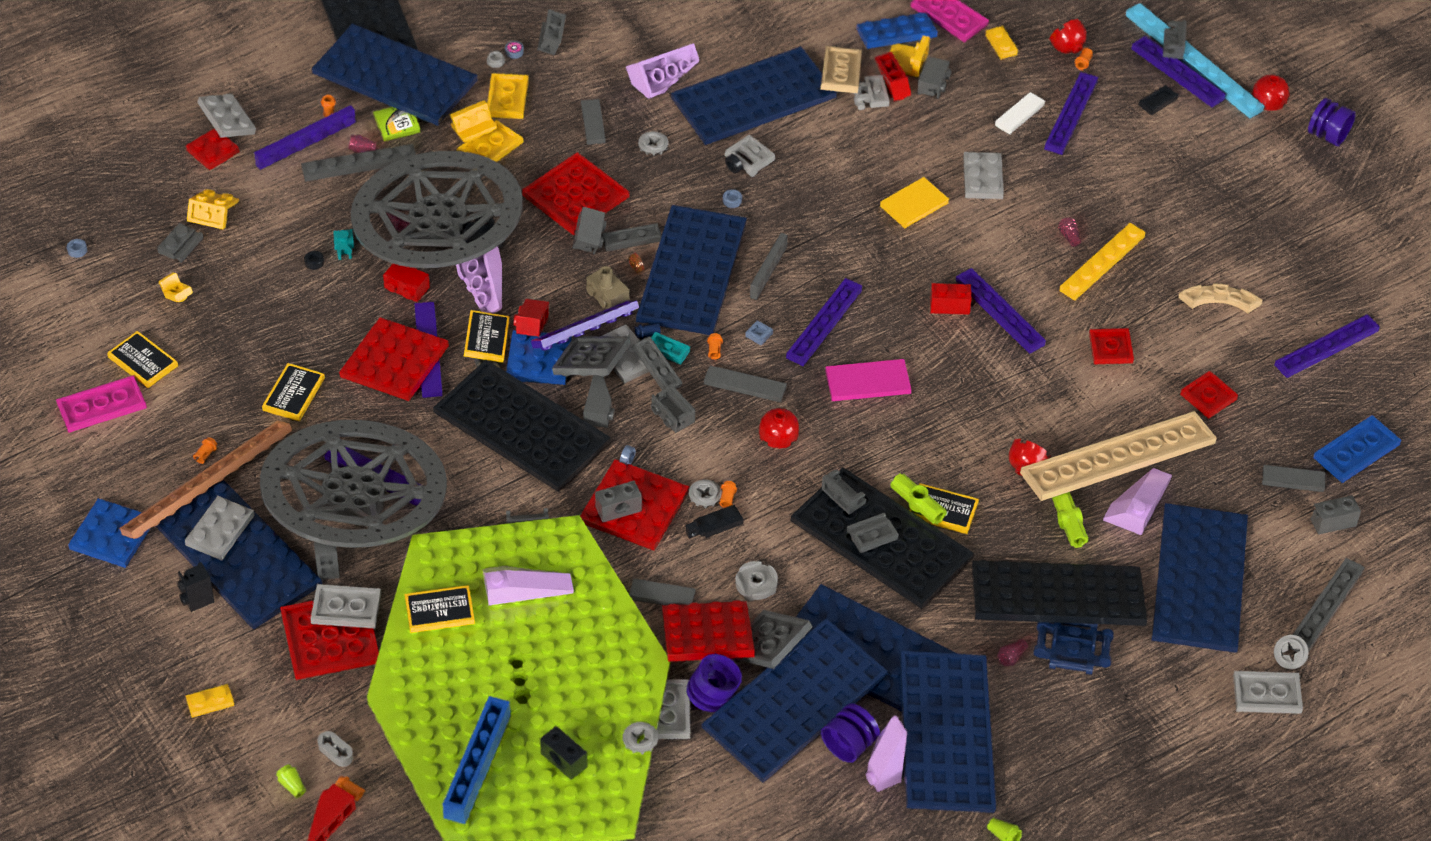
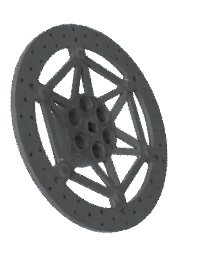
(437, 217)
(353, 492)

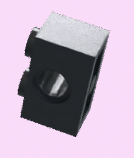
(563, 752)

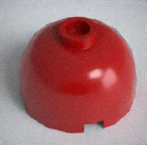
(1069, 38)
(1271, 92)
(779, 428)
(1025, 454)

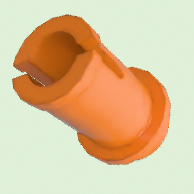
(1082, 61)
(328, 105)
(714, 341)
(207, 447)
(728, 490)
(350, 787)

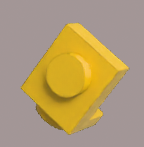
(174, 289)

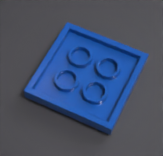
(532, 363)
(101, 534)

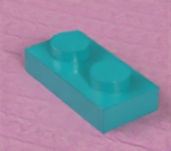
(670, 348)

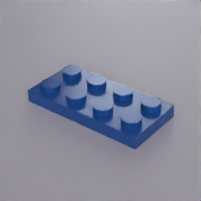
(896, 30)
(1357, 449)

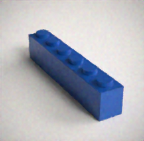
(476, 760)

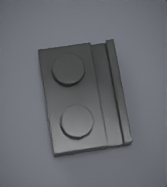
(180, 242)
(872, 532)

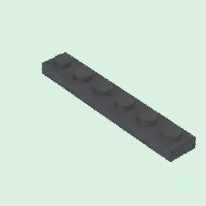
(355, 162)
(1328, 602)

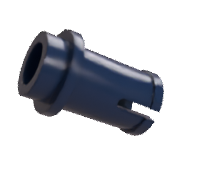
(647, 330)

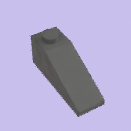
(598, 406)

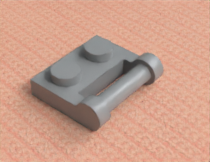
(754, 152)

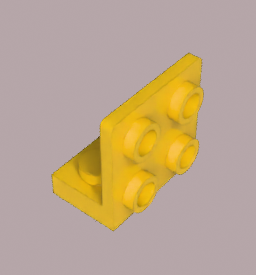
(912, 58)
(210, 208)

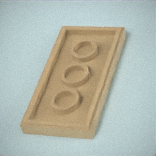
(841, 69)

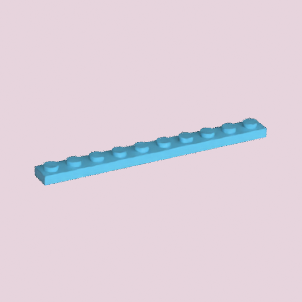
(1198, 62)

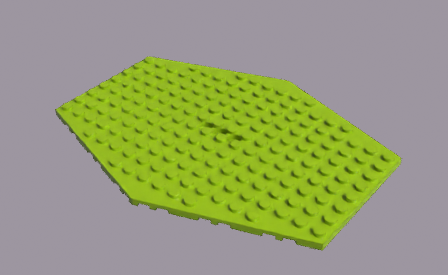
(558, 660)

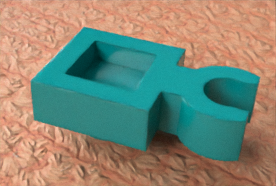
(343, 242)

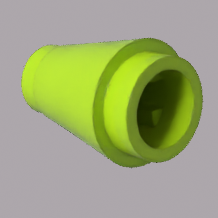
(291, 780)
(1004, 830)

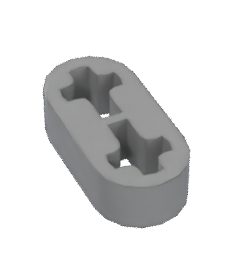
(338, 745)

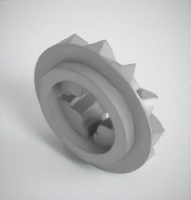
(655, 138)
(701, 487)
(1283, 645)
(635, 731)

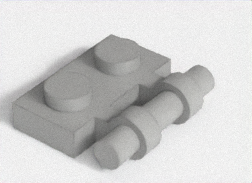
(876, 93)

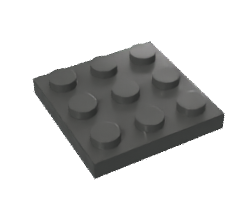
(591, 355)
(775, 637)

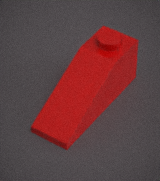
(893, 76)
(332, 810)

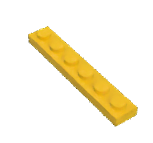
(1102, 261)

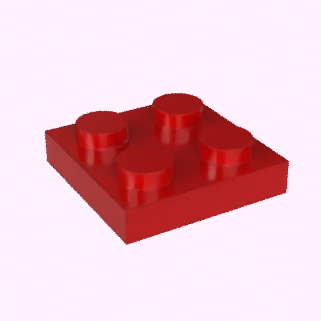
(212, 149)
(1111, 346)
(1209, 394)

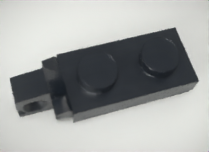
(715, 522)

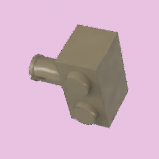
(607, 288)

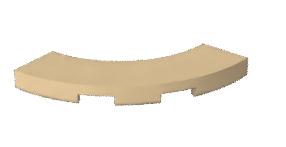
(1220, 294)

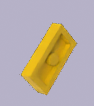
(1001, 42)
(209, 700)

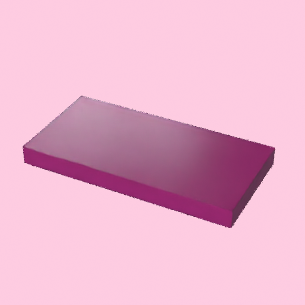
(952, 16)
(868, 380)
(101, 403)

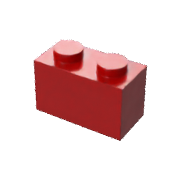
(406, 281)
(950, 298)
(531, 317)

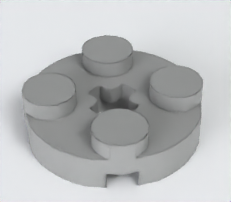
(756, 591)

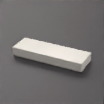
(1019, 113)

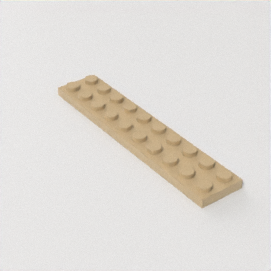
(1117, 455)

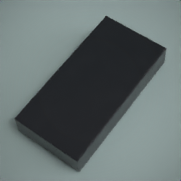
(1158, 100)

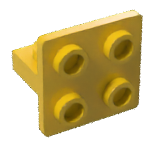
(472, 121)

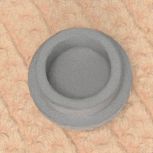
(495, 59)

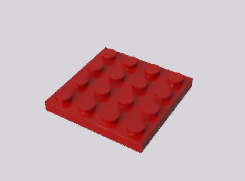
(570, 188)
(394, 359)
(659, 505)
(707, 629)
(325, 648)

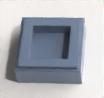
(759, 332)

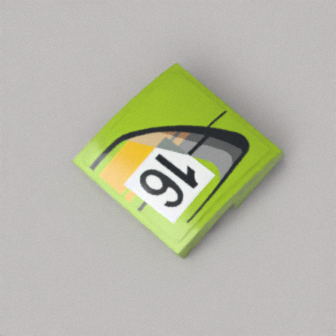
(395, 123)

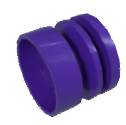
(1331, 122)
(713, 682)
(850, 732)

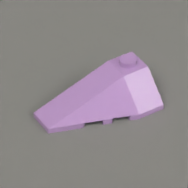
(660, 72)
(484, 280)
(1139, 502)
(518, 584)
(887, 756)

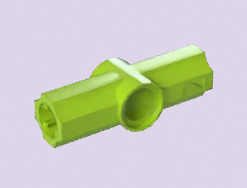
(918, 498)
(1070, 519)

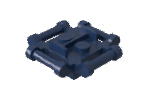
(1073, 646)

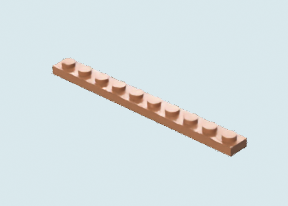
(204, 480)

